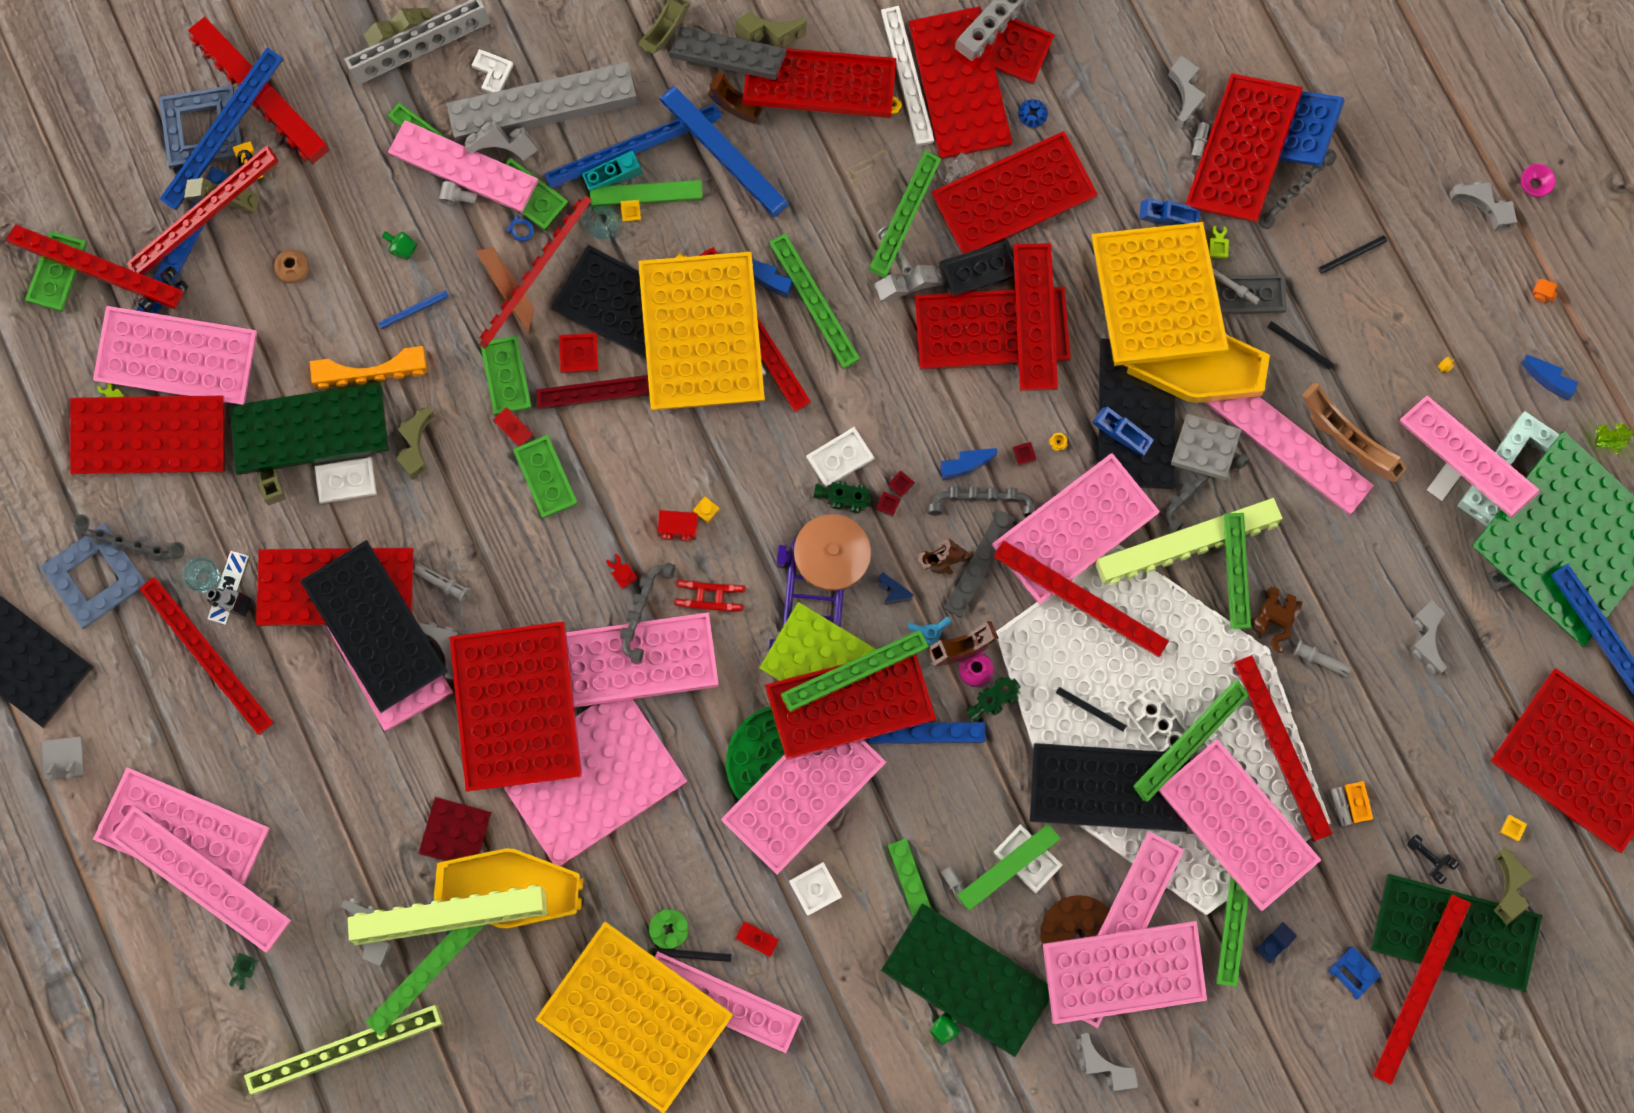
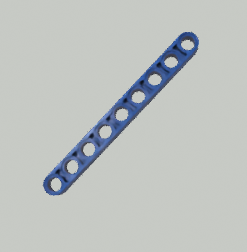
(724, 151)

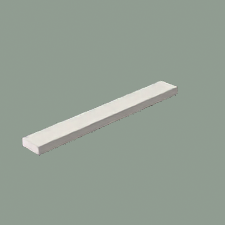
(907, 76)

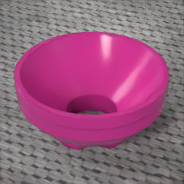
(1543, 175)
(976, 679)

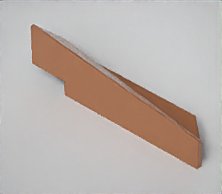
(506, 283)

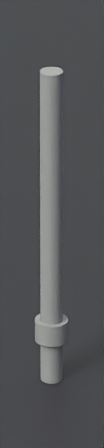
(1241, 291)

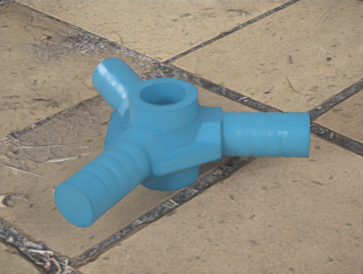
(931, 632)

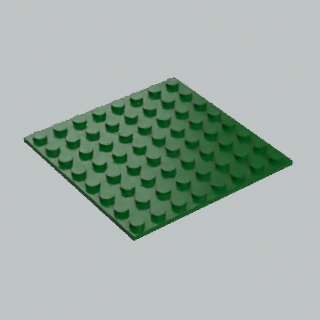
(1574, 520)

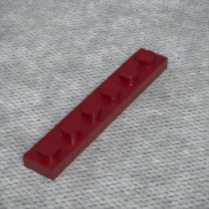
(592, 392)

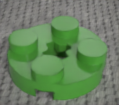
(657, 930)

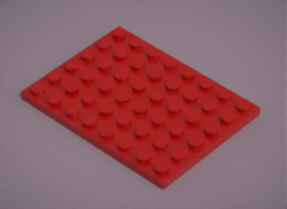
(515, 706)
(1575, 758)

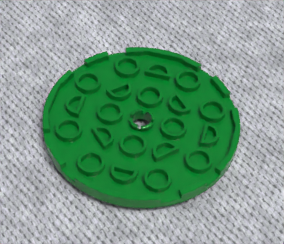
(752, 751)

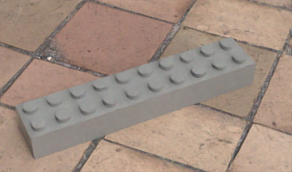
(545, 101)

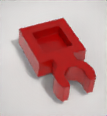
(623, 573)

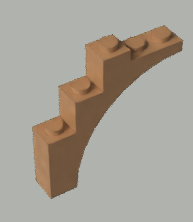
(1349, 438)

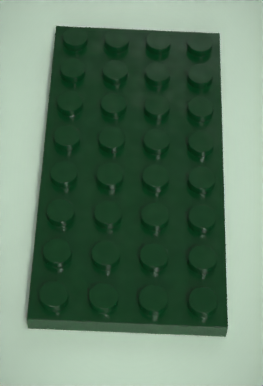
(308, 428)
(1483, 947)
(967, 980)

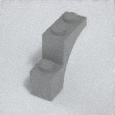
(1185, 75)
(493, 136)
(1480, 194)
(899, 285)
(441, 637)
(1425, 648)
(376, 951)
(1118, 1078)

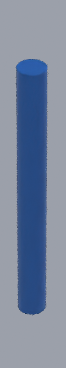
(413, 309)

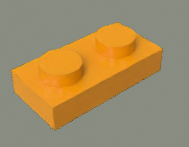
(1358, 801)

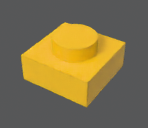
(630, 210)
(706, 509)
(1513, 828)

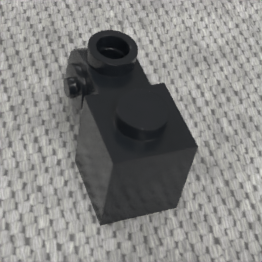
(229, 600)

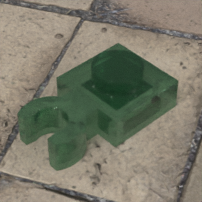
(244, 967)

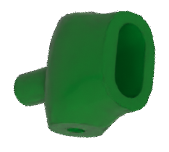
(401, 245)
(944, 1029)

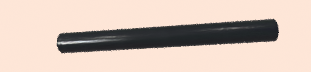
(1353, 254)
(1300, 345)
(1091, 709)
(693, 954)

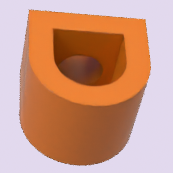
(1544, 291)

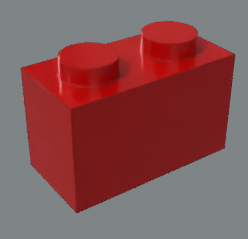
(677, 525)

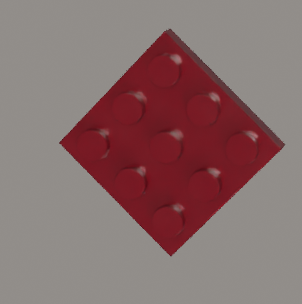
(454, 830)

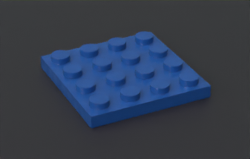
(1312, 128)

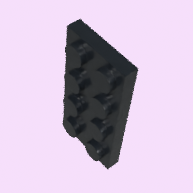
(979, 268)

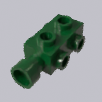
(847, 499)
(999, 698)

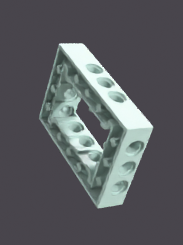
(1523, 430)

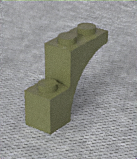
(402, 20)
(662, 30)
(776, 33)
(199, 188)
(412, 431)
(271, 486)
(1515, 877)

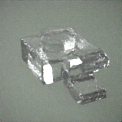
(959, 167)

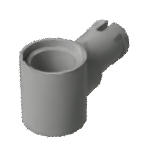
(452, 193)

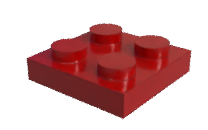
(578, 353)

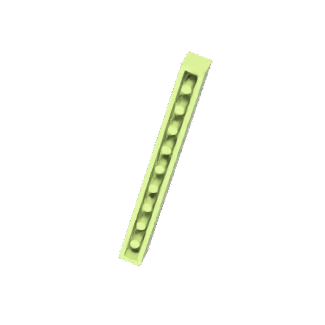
(1183, 544)
(447, 915)
(342, 1050)

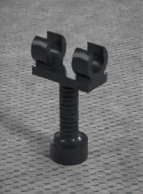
(147, 304)
(1416, 843)

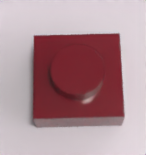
(1024, 453)
(901, 484)
(888, 504)

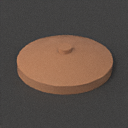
(832, 552)

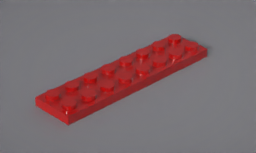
(1035, 317)

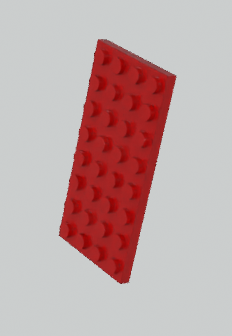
(827, 84)
(959, 92)
(1244, 147)
(1014, 193)
(977, 329)
(147, 434)
(283, 597)
(863, 710)

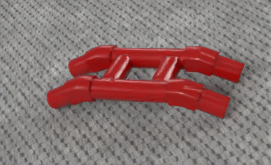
(701, 587)

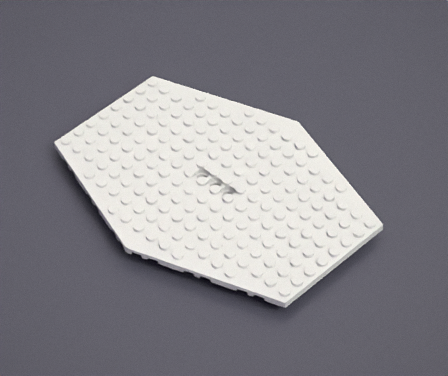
(1068, 649)

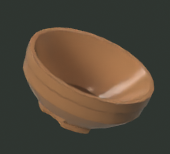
(297, 272)

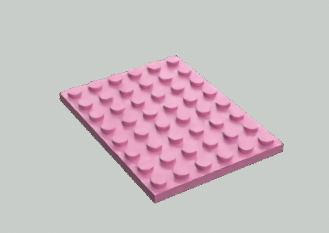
(621, 777)

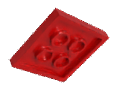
(1021, 50)

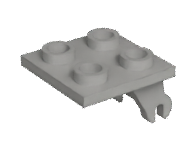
(63, 758)

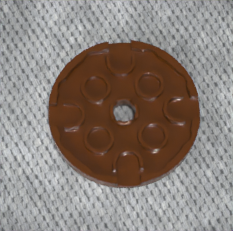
(1070, 915)

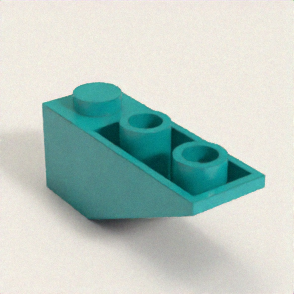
(613, 172)

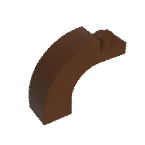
(731, 100)
(963, 647)

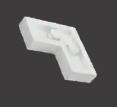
(496, 69)

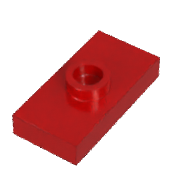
(512, 427)
(757, 939)

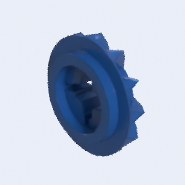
(1031, 120)

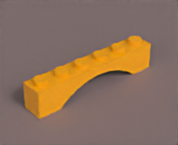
(408, 362)

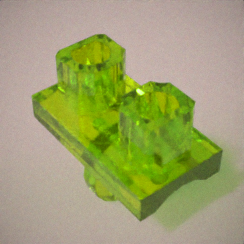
(1613, 439)

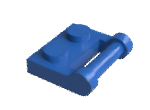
(1359, 968)

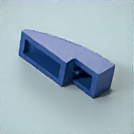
(1168, 212)
(767, 277)
(1549, 377)
(1123, 430)
(967, 462)

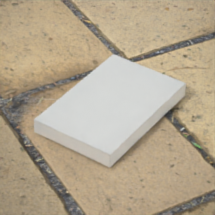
(840, 457)
(345, 480)
(1038, 871)

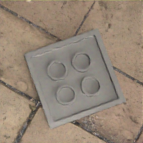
(1206, 447)

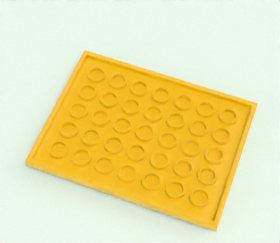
(1159, 294)
(701, 331)
(634, 1017)

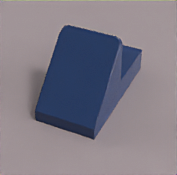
(898, 592)
(1276, 942)

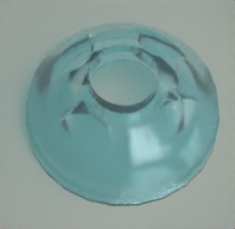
(604, 230)
(197, 566)

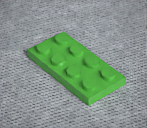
(544, 202)
(53, 280)
(506, 375)
(545, 476)

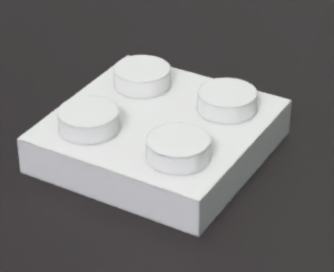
(815, 889)

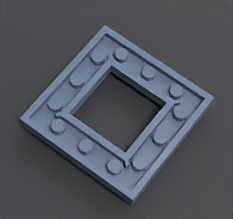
(177, 104)
(89, 611)

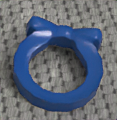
(518, 221)

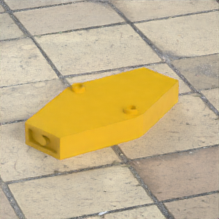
(1211, 377)
(507, 870)

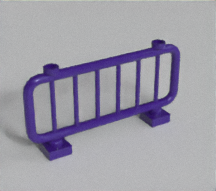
(788, 557)

